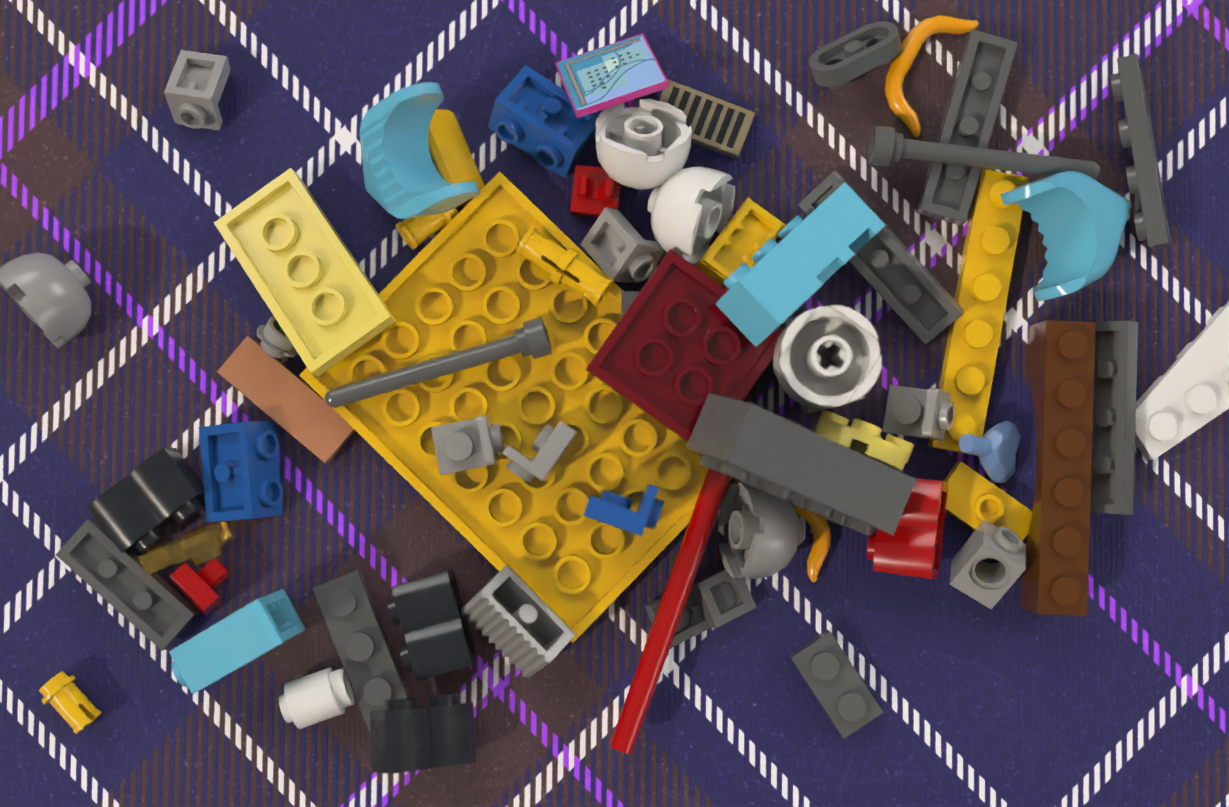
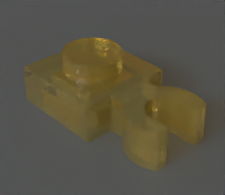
(199, 545)

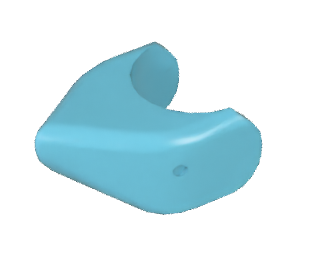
(398, 155)
(1079, 227)

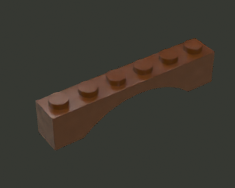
(1059, 531)

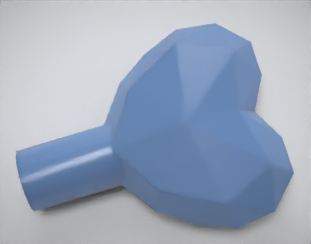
(995, 450)

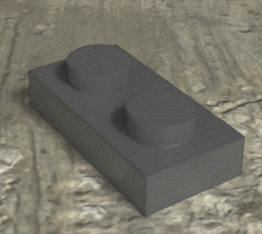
(836, 684)

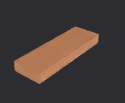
(286, 399)

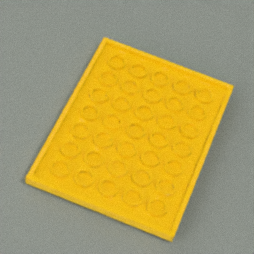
(477, 290)

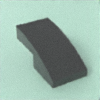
(710, 604)

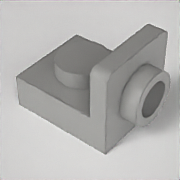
(197, 88)
(621, 249)
(918, 412)
(467, 444)
(549, 447)

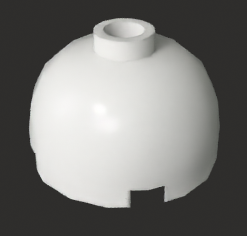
(642, 143)
(691, 210)

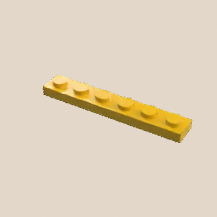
(983, 296)

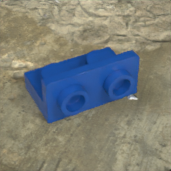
(541, 121)
(241, 471)
(615, 510)

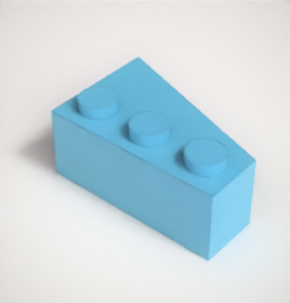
(798, 265)

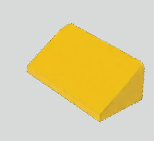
(451, 151)

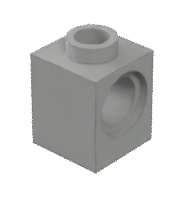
(985, 580)

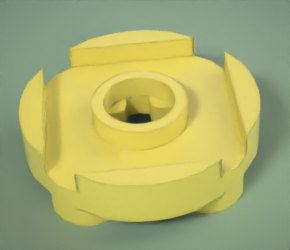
(865, 439)

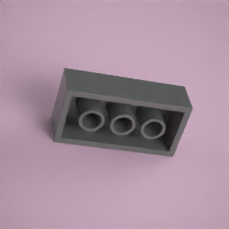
(799, 466)

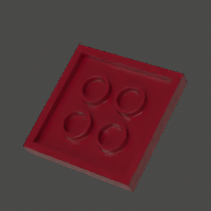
(679, 348)

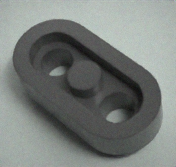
(855, 54)

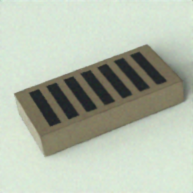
(712, 120)

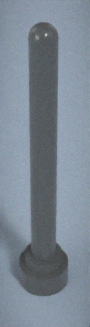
(888, 147)
(528, 340)

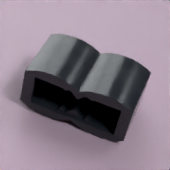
(148, 501)
(433, 625)
(422, 735)

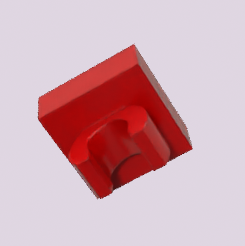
(593, 191)
(200, 586)

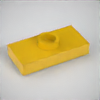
(739, 241)
(977, 499)

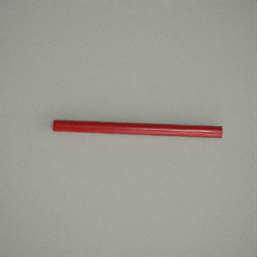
(669, 612)

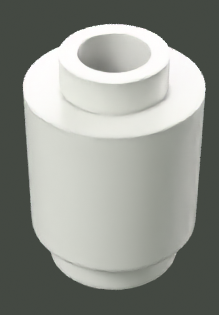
(316, 697)

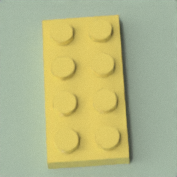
(304, 272)

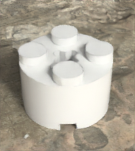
(854, 353)

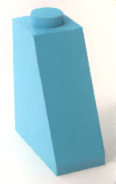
(235, 641)

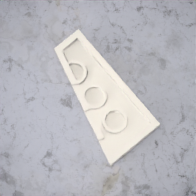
(1188, 392)

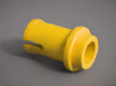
(418, 229)
(69, 701)

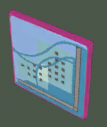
(611, 75)

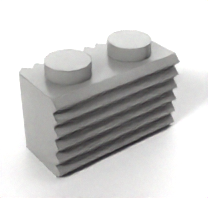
(518, 622)

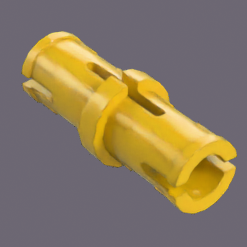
(564, 266)

